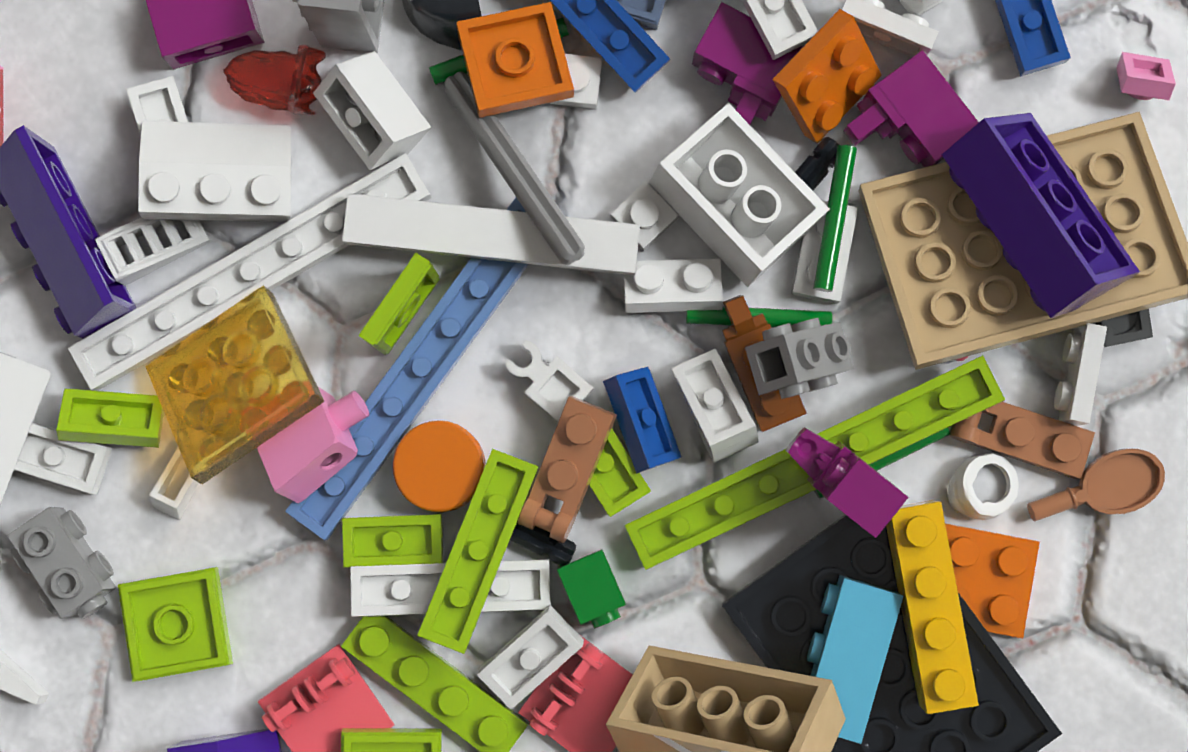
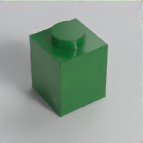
(592, 589)

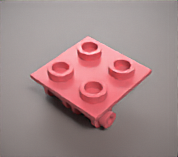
(578, 701)
(320, 702)

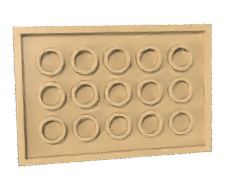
(951, 271)

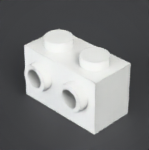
(371, 109)

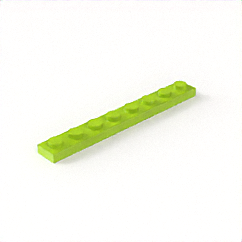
(782, 480)

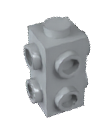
(799, 358)
(62, 562)

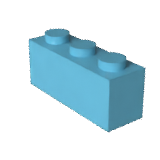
(854, 646)

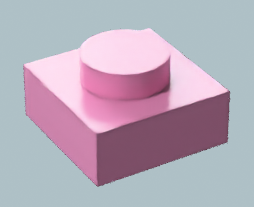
(1145, 76)

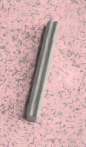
(516, 172)

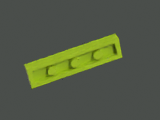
(478, 551)
(435, 684)

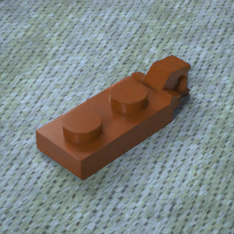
(745, 331)

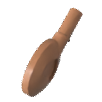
(1110, 485)

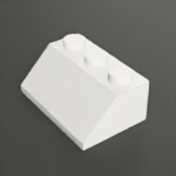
(215, 172)
(737, 194)

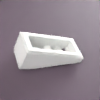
(143, 265)

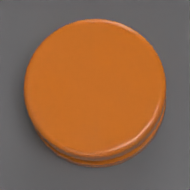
(438, 466)

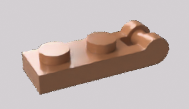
(1029, 439)
(568, 467)

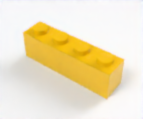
(931, 608)

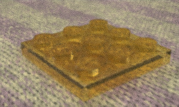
(233, 385)

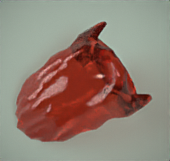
(277, 78)

